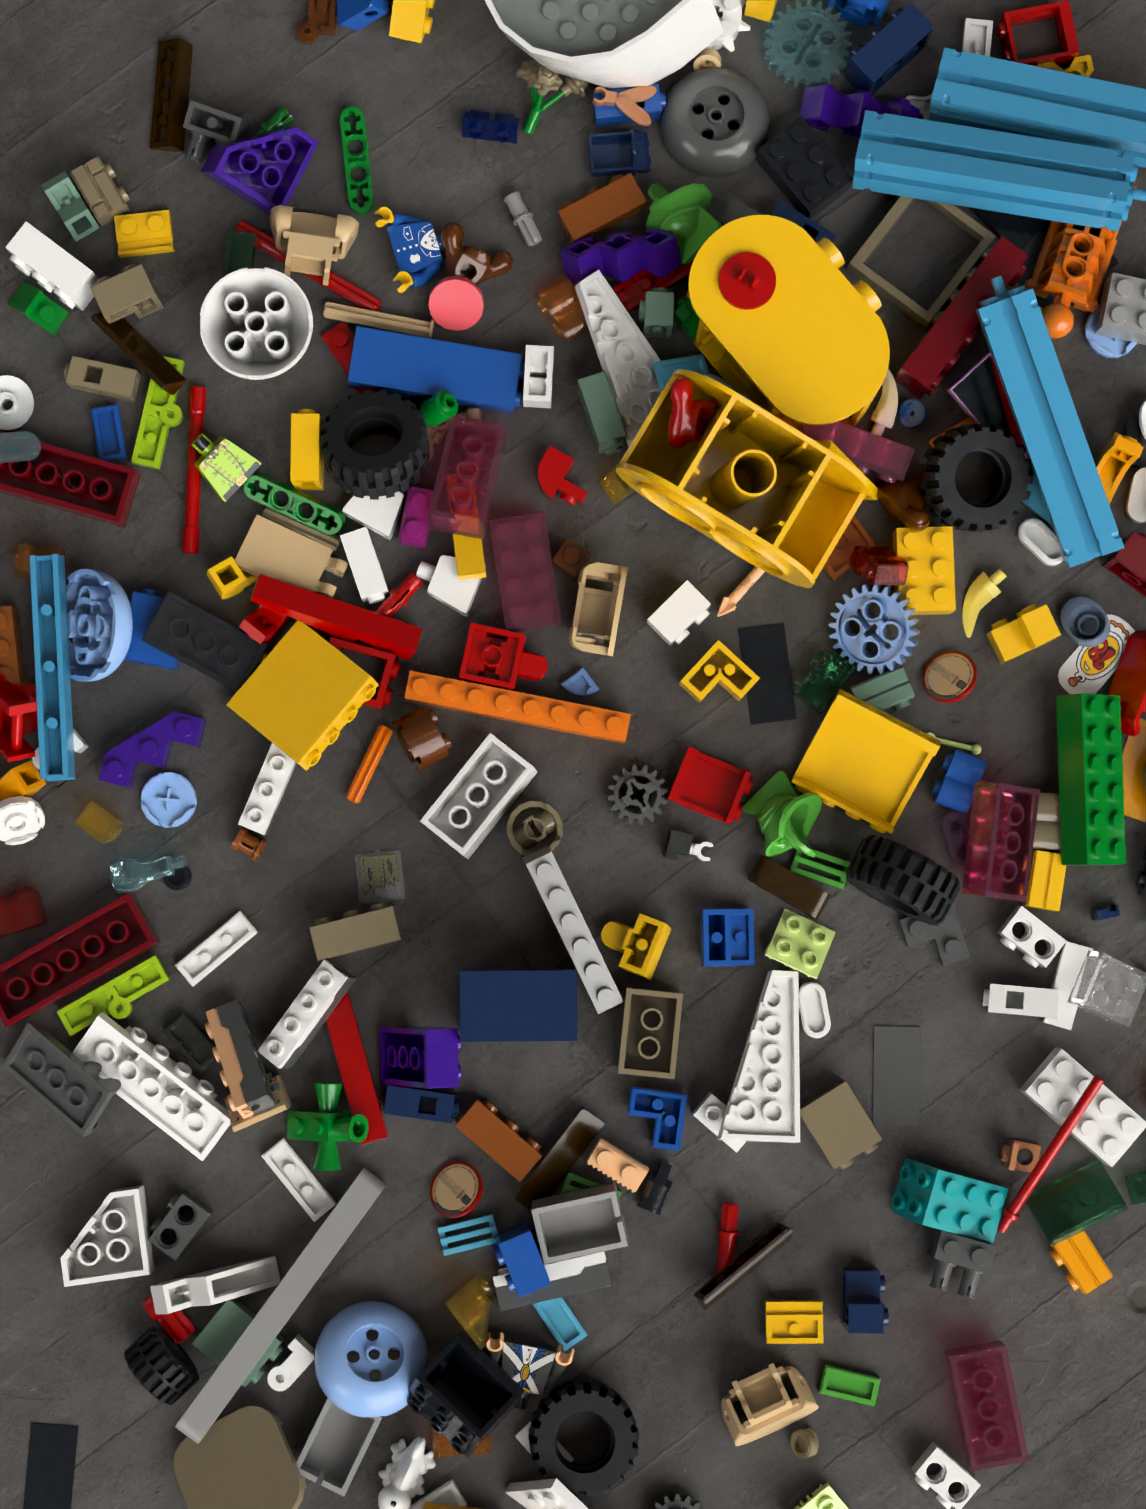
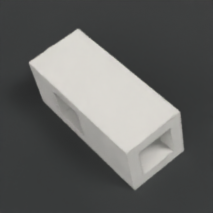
(365, 565)
(1021, 1000)

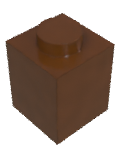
(571, 559)

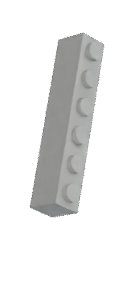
(573, 929)

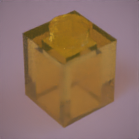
(99, 822)

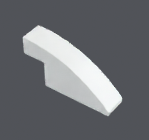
(215, 1285)

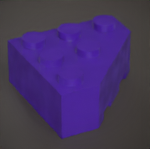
(262, 166)

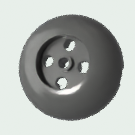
(728, 149)

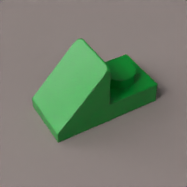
(39, 308)

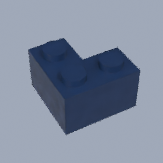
(861, 1300)

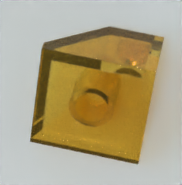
(472, 1307)

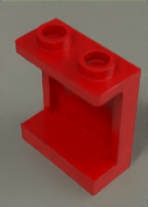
(710, 786)

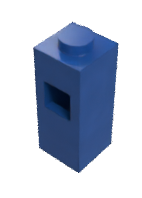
(611, 115)

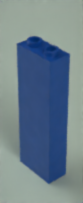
(426, 366)

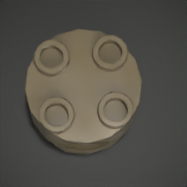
(534, 827)

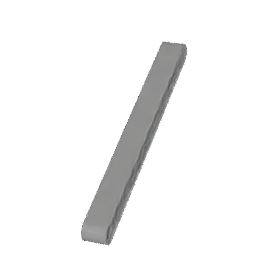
(280, 1306)

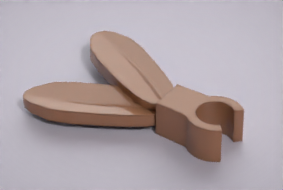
(627, 101)

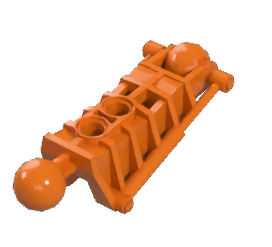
(1089, 266)

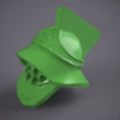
(683, 215)
(784, 815)

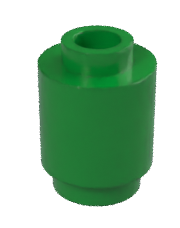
(439, 408)

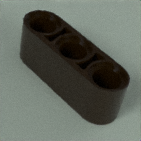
(789, 887)

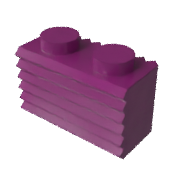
(415, 522)

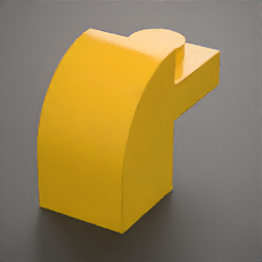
(229, 578)

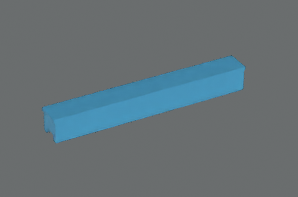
(52, 667)

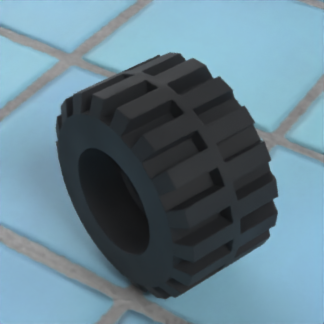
(161, 1365)

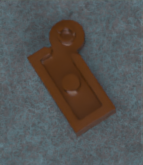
(320, 21)

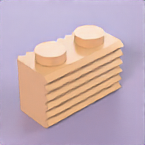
(617, 1164)

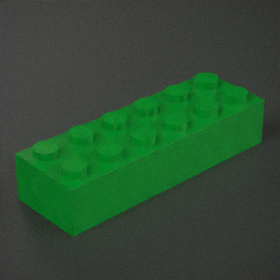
(1090, 779)

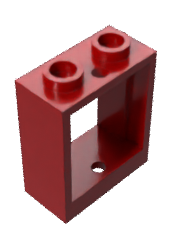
(1064, 25)
(391, 670)

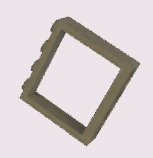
(892, 294)

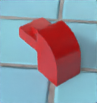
(552, 475)
(264, 624)

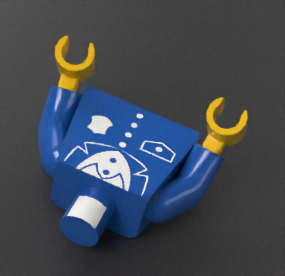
(414, 247)

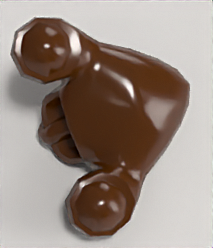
(470, 261)
(905, 502)

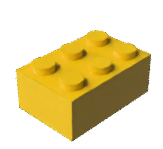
(930, 570)

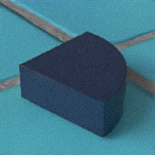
(1105, 912)

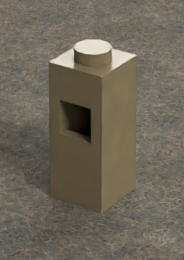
(102, 378)

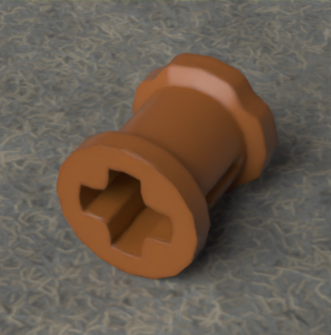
(249, 844)

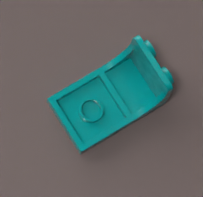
(948, 1201)

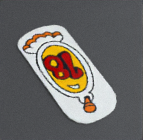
(1092, 666)

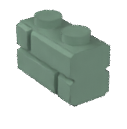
(885, 690)

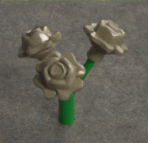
(544, 80)

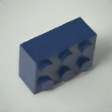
(888, 49)

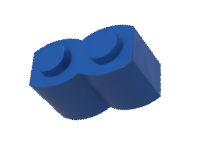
(958, 781)

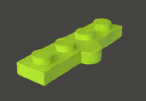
(157, 418)
(114, 996)

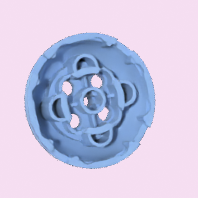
(98, 623)
(349, 1383)

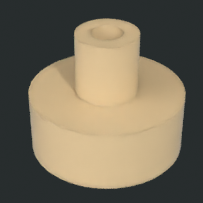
(707, 58)

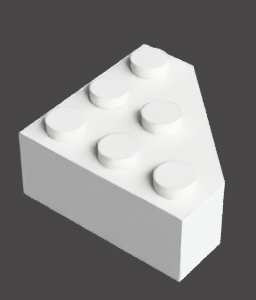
(112, 1241)

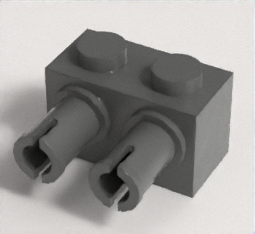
(210, 122)
(953, 1250)

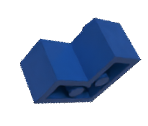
(520, 1254)

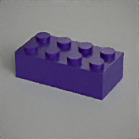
(419, 1056)

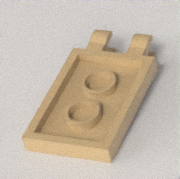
(288, 557)

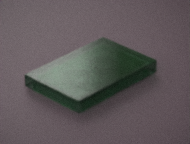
(1075, 1202)

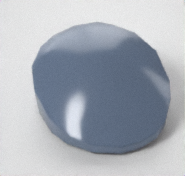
(1085, 622)

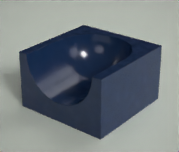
(518, 1005)

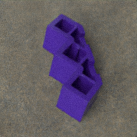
(827, 108)
(622, 255)
(150, 747)

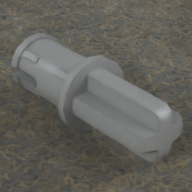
(523, 219)

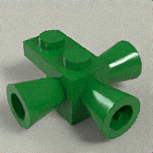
(327, 1126)

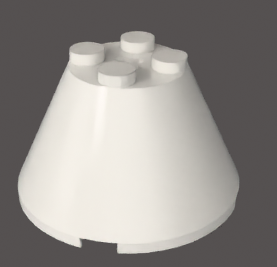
(256, 323)

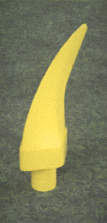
(978, 595)

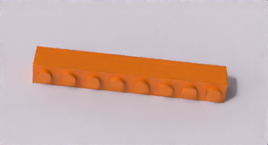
(517, 707)

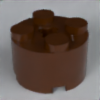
(422, 738)

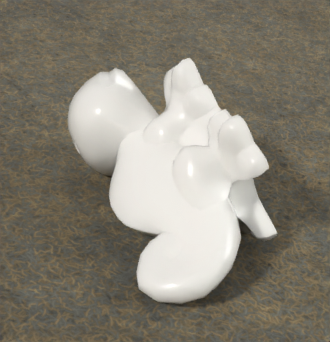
(404, 1475)

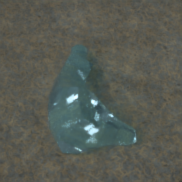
(131, 875)

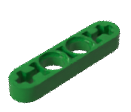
(356, 160)
(293, 508)

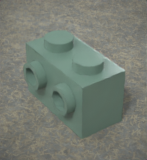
(657, 313)

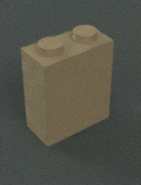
(839, 1125)

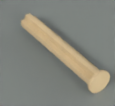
(378, 319)

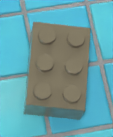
(356, 931)
(650, 1033)

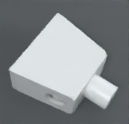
(376, 515)
(446, 586)

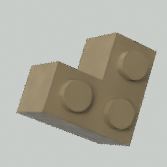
(127, 294)

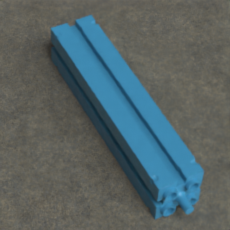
(1039, 103)
(995, 171)
(1048, 424)

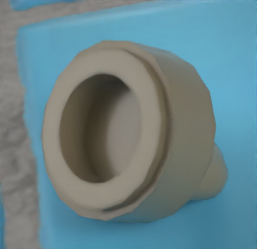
(804, 1443)

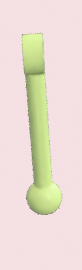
(975, 749)

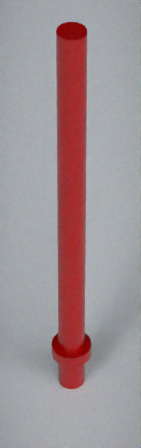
(1011, 1212)

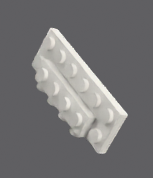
(156, 1084)

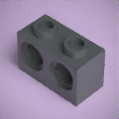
(184, 1228)

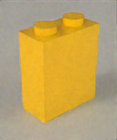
(306, 451)

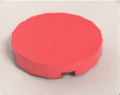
(456, 303)

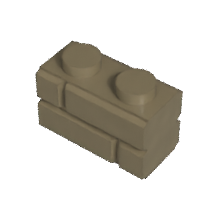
(99, 190)

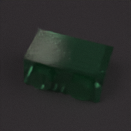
(823, 680)

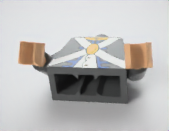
(529, 1364)

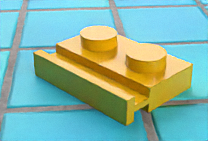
(144, 233)
(794, 1321)

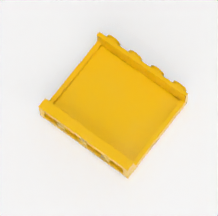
(303, 695)
(865, 762)

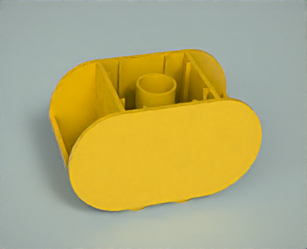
(808, 351)
(747, 482)

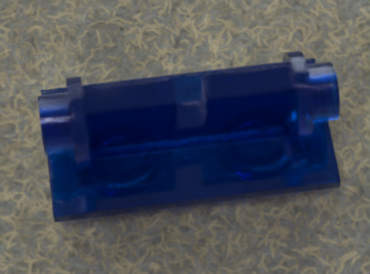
(479, 126)

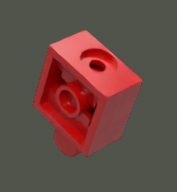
(499, 661)

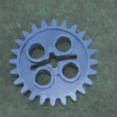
(856, 644)

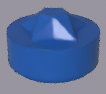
(912, 413)

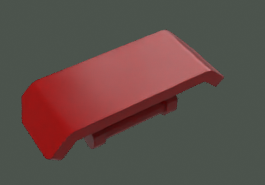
(1130, 683)

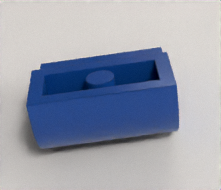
(727, 937)

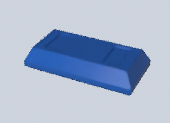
(109, 432)

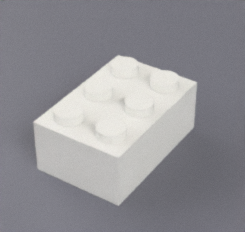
(52, 267)

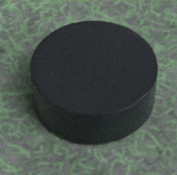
(179, 880)

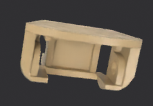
(311, 239)
(598, 610)
(766, 1403)

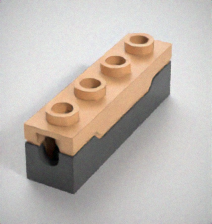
(239, 1059)

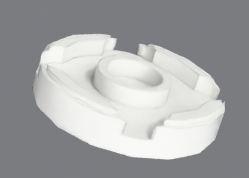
(20, 820)

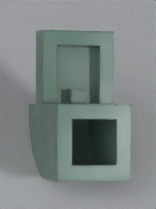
(70, 206)

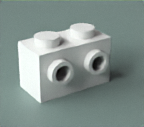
(679, 613)

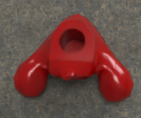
(687, 416)

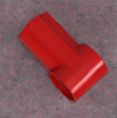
(176, 1323)

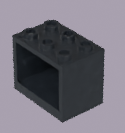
(464, 1394)

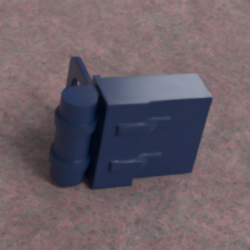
(619, 153)

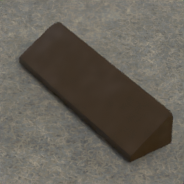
(171, 95)
(141, 353)
(560, 1158)
(743, 1265)

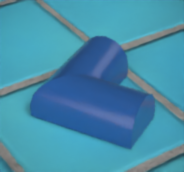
(666, 1109)

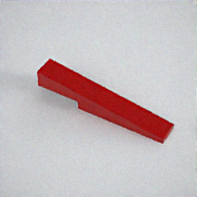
(337, 617)
(356, 1069)

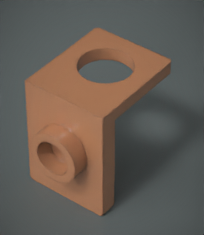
(1010, 1151)

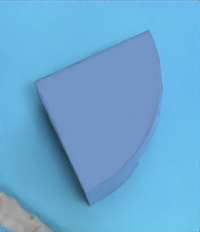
(580, 684)

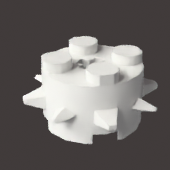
(730, 16)

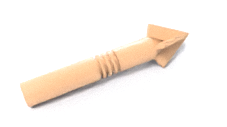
(729, 603)

